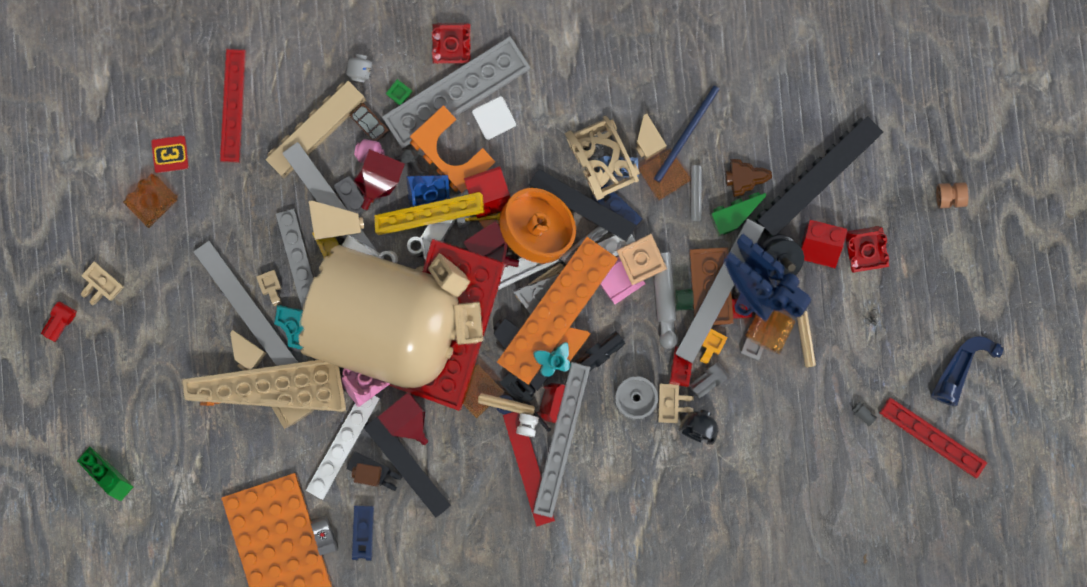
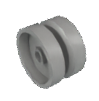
(625, 402)

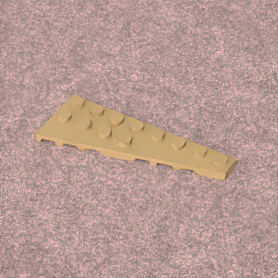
(295, 385)

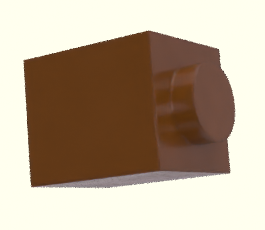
(366, 474)

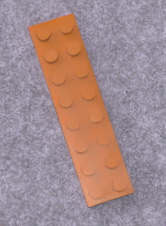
(558, 309)

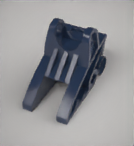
(758, 283)

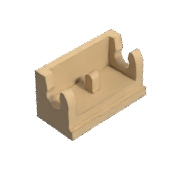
(468, 323)

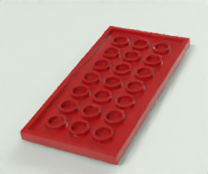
(484, 278)

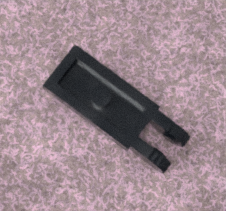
(359, 458)

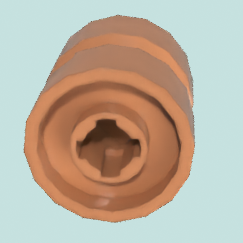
(952, 195)

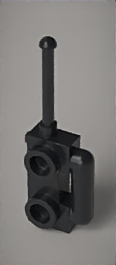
(511, 384)

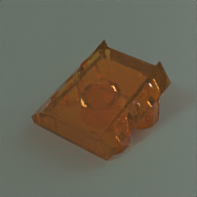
(150, 200)
(772, 333)

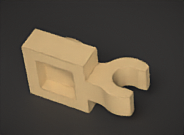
(269, 285)

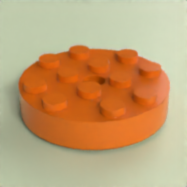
(554, 224)

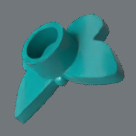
(553, 360)

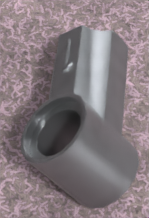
(713, 377)

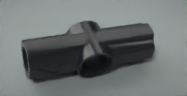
(601, 351)

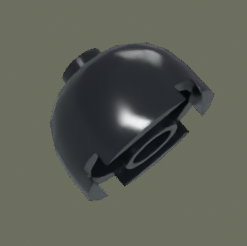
(700, 426)

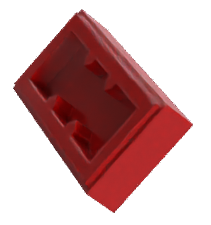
(680, 371)

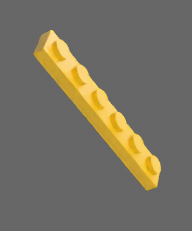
(429, 213)

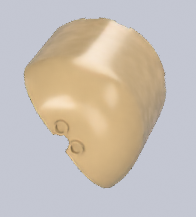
(378, 319)

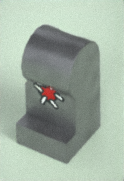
(323, 536)

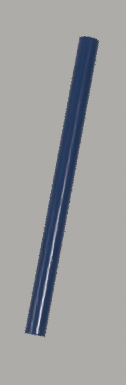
(685, 135)

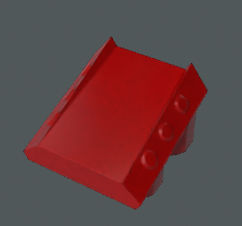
(451, 42)
(867, 249)
(551, 402)

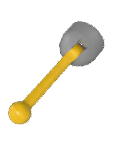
(465, 221)

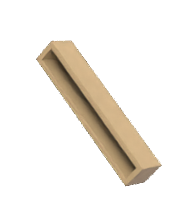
(318, 126)

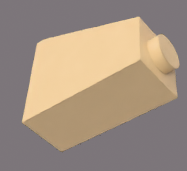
(333, 221)

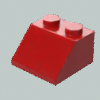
(492, 187)
(823, 243)

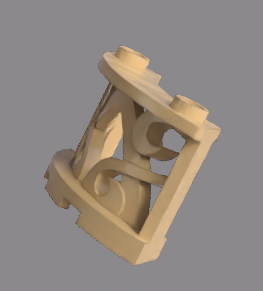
(582, 138)

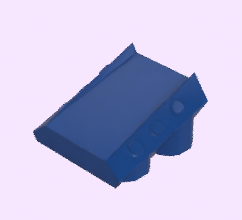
(427, 189)

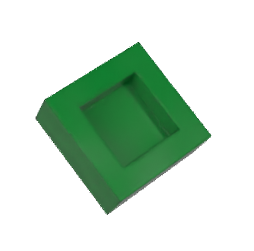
(399, 92)

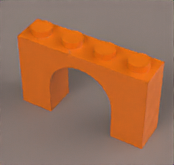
(426, 139)

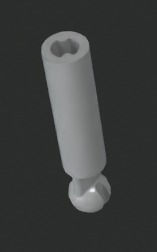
(666, 304)

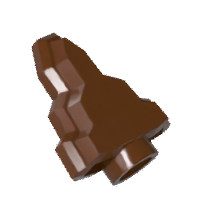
(744, 176)

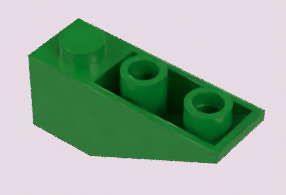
(730, 218)
(105, 474)

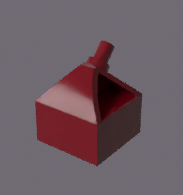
(377, 176)
(491, 244)
(405, 419)

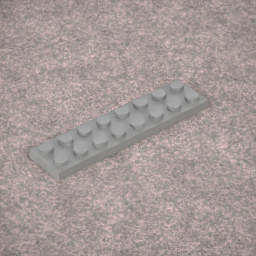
(459, 89)

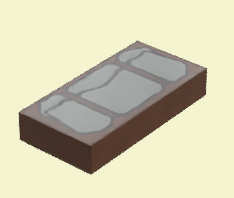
(369, 123)

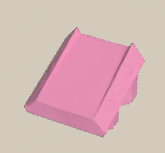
(617, 283)
(360, 386)

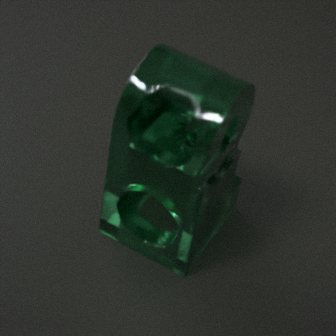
(684, 299)

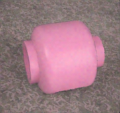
(363, 147)

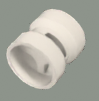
(527, 420)

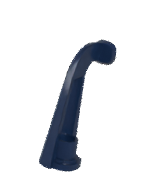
(953, 379)

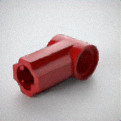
(60, 317)

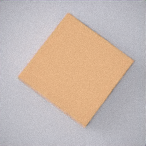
(642, 259)

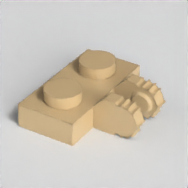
(102, 282)
(668, 403)

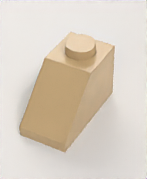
(649, 140)
(448, 275)
(245, 352)

